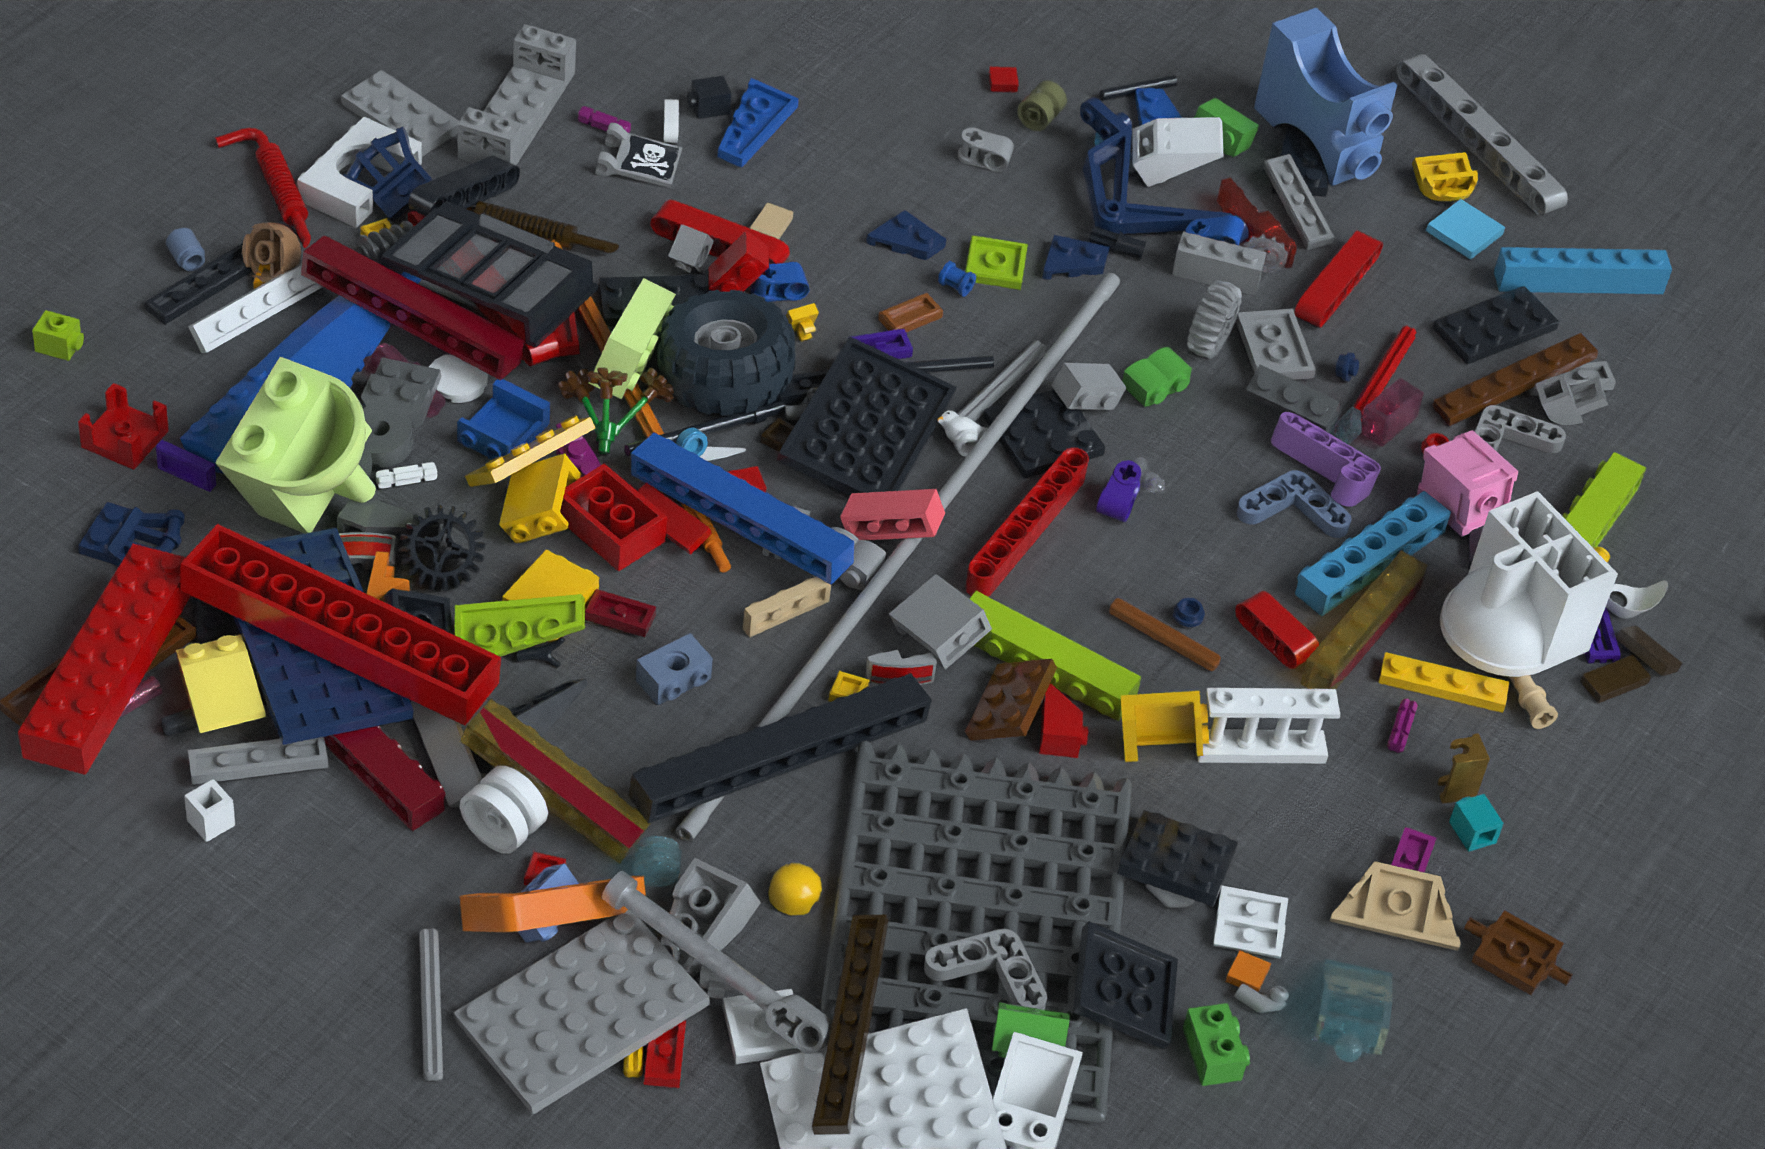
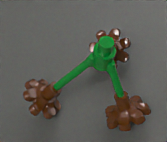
(605, 430)

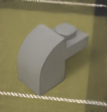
(1566, 403)

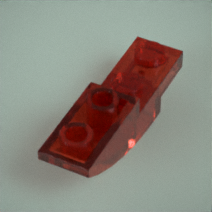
(1235, 202)

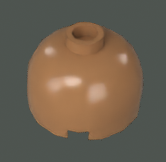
(271, 245)

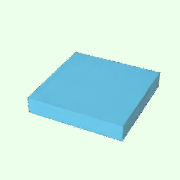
(1465, 229)

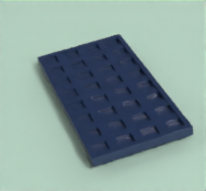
(303, 690)

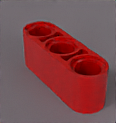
(1276, 629)

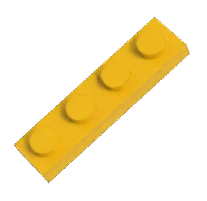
(1444, 682)

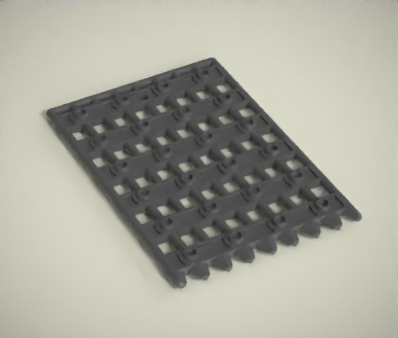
(978, 895)

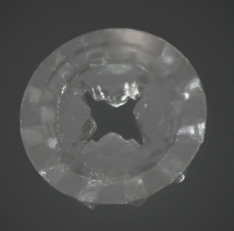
(1275, 259)

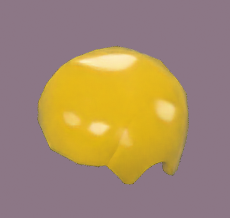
(794, 889)

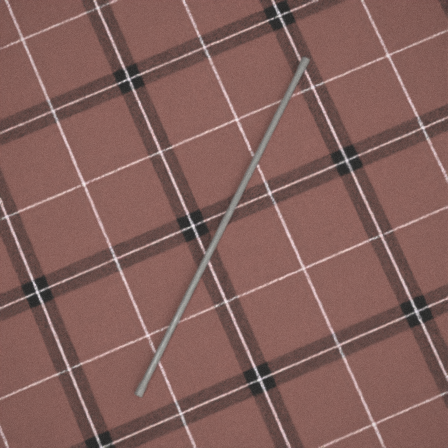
(699, 814)

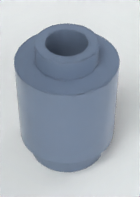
(185, 249)

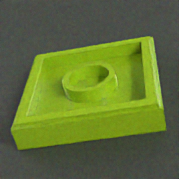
(997, 262)

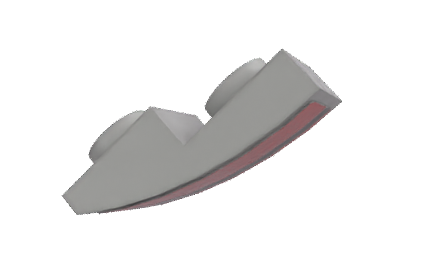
(363, 546)
(890, 665)

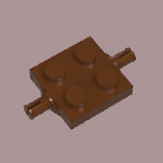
(1517, 952)

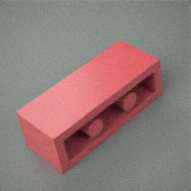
(893, 514)

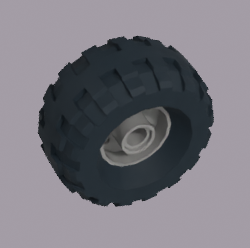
(726, 352)

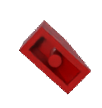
(1061, 726)

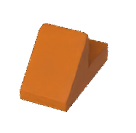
(383, 578)

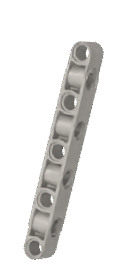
(1482, 134)

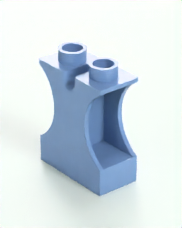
(1318, 91)

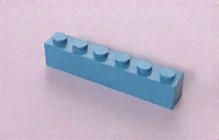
(1583, 270)

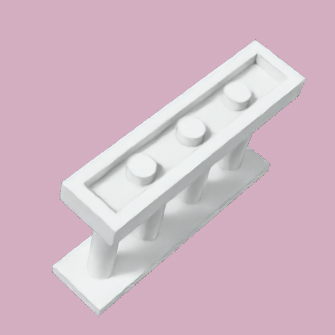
(1268, 746)

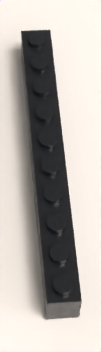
(778, 748)

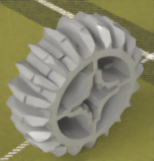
(1214, 319)

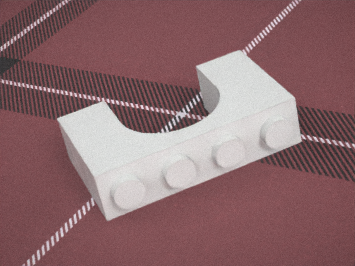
(337, 196)

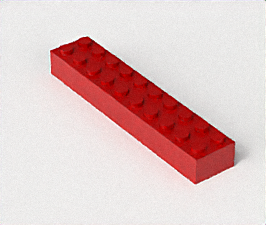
(340, 624)

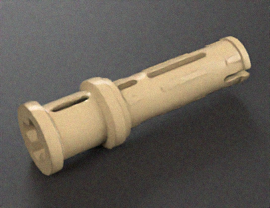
(1534, 701)

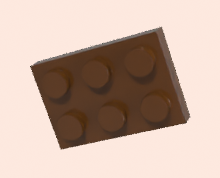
(1011, 699)

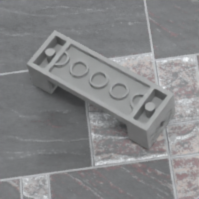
(522, 103)

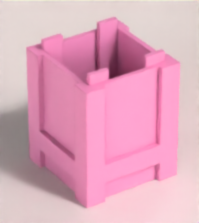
(1467, 480)

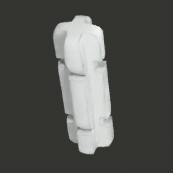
(406, 475)

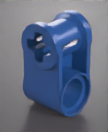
(1225, 228)
(782, 282)

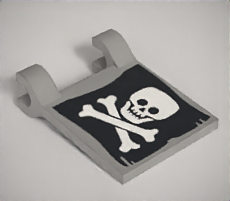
(639, 158)

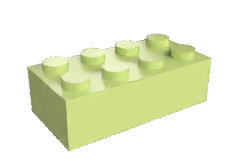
(636, 334)

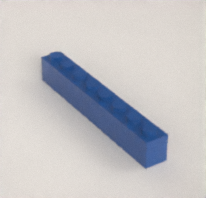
(743, 508)

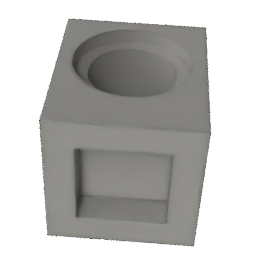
(690, 249)

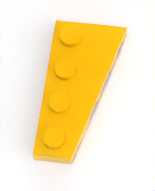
(528, 453)

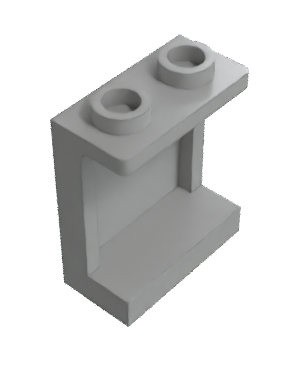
(941, 620)

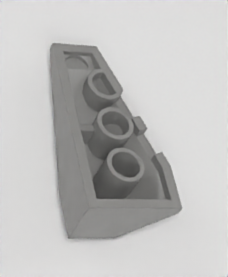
(711, 906)

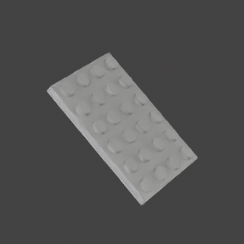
(580, 1010)

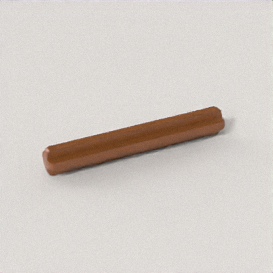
(1165, 634)

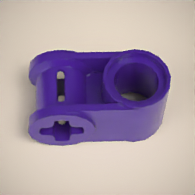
(1119, 494)

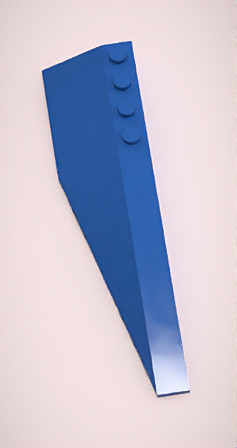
(329, 342)

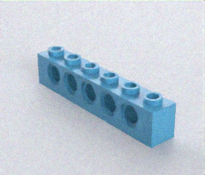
(1368, 554)

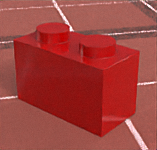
(739, 264)

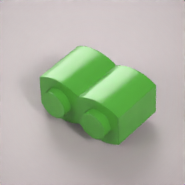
(1157, 376)

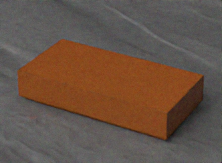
(911, 314)

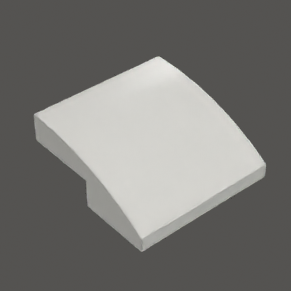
(1250, 922)

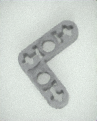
(1500, 429)
(992, 957)

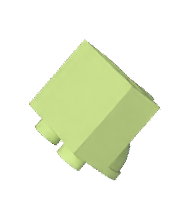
(299, 447)

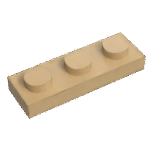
(785, 605)

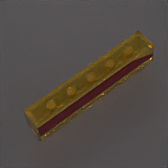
(1364, 623)
(564, 785)

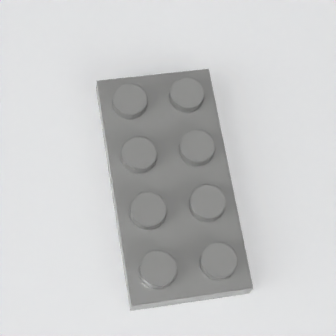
(396, 106)

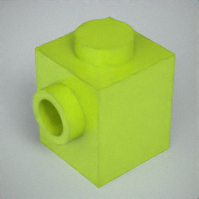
(57, 335)

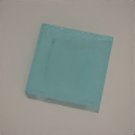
(1348, 426)

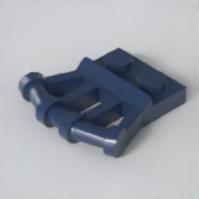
(394, 190)
(119, 526)

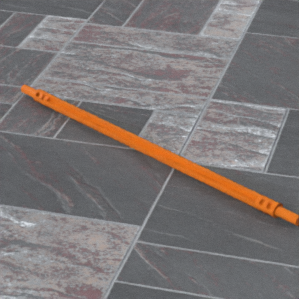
(648, 422)

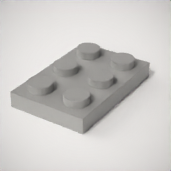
(1275, 342)

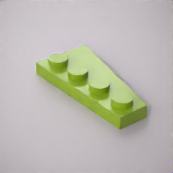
(519, 624)

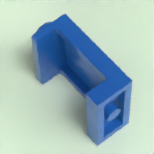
(504, 421)

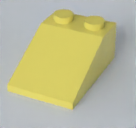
(220, 683)

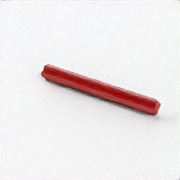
(1386, 367)

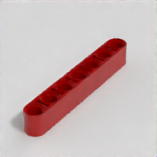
(1027, 522)

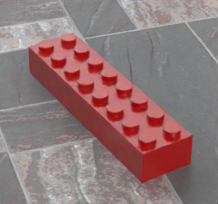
(105, 662)

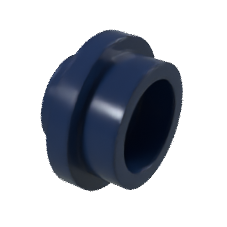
(1347, 366)
(1189, 612)

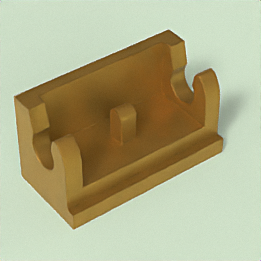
(1466, 770)

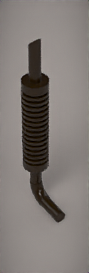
(548, 229)

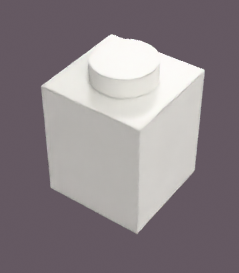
(209, 810)

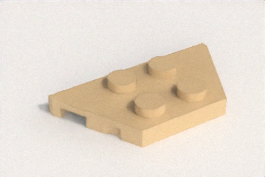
(1400, 905)

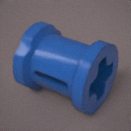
(957, 278)

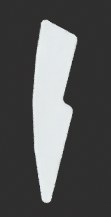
(713, 453)

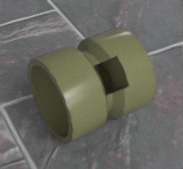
(1042, 105)

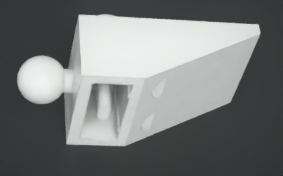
(1174, 147)
(1035, 1091)

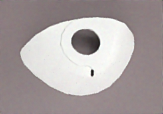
(1638, 599)

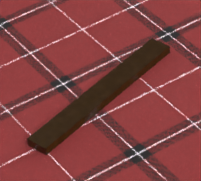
(850, 1025)

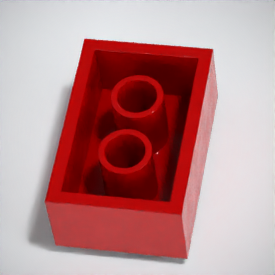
(613, 517)

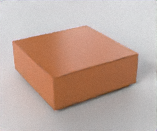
(1248, 970)

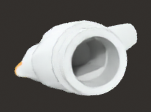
(961, 431)

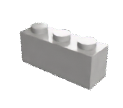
(1215, 260)

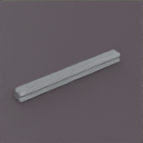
(1004, 381)
(431, 1005)

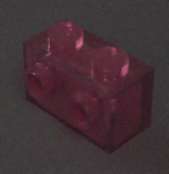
(1391, 412)

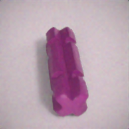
(600, 120)
(1402, 725)

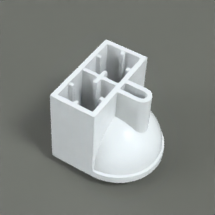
(1528, 593)

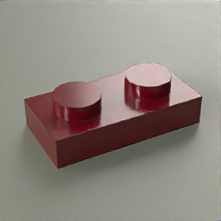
(620, 613)

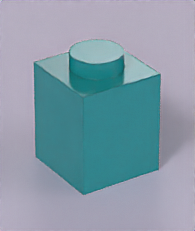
(1476, 822)

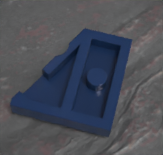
(908, 236)
(1075, 258)

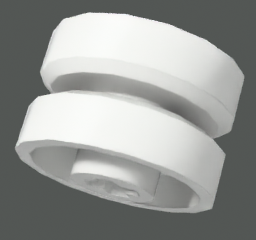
(503, 809)

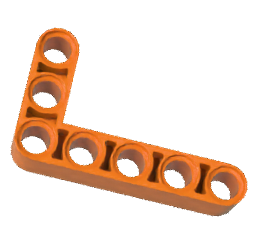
(538, 907)

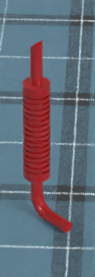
(277, 177)

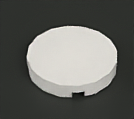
(459, 379)

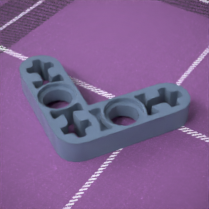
(1289, 487)

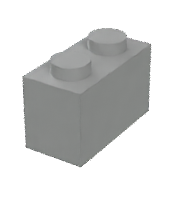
(1088, 386)

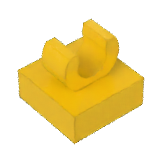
(803, 320)

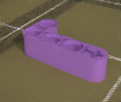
(1327, 455)

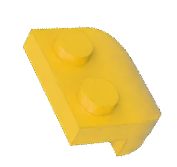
(1445, 176)

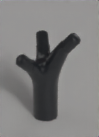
(541, 652)

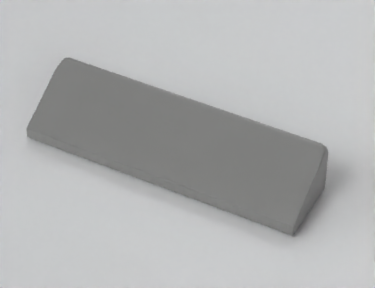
(448, 755)

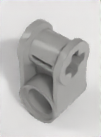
(987, 151)

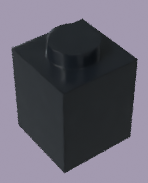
(710, 97)

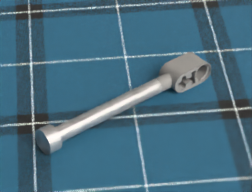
(787, 1016)

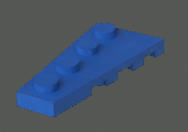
(755, 121)

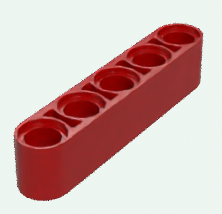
(722, 231)
(1338, 279)

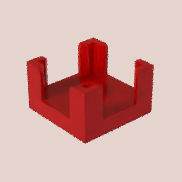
(123, 431)

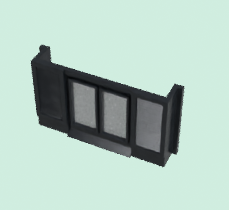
(495, 267)

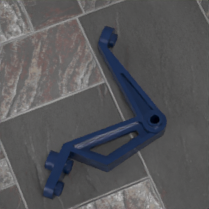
(1117, 214)

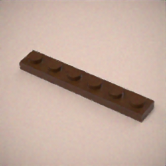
(1515, 379)

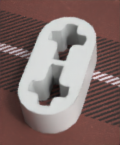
(671, 120)

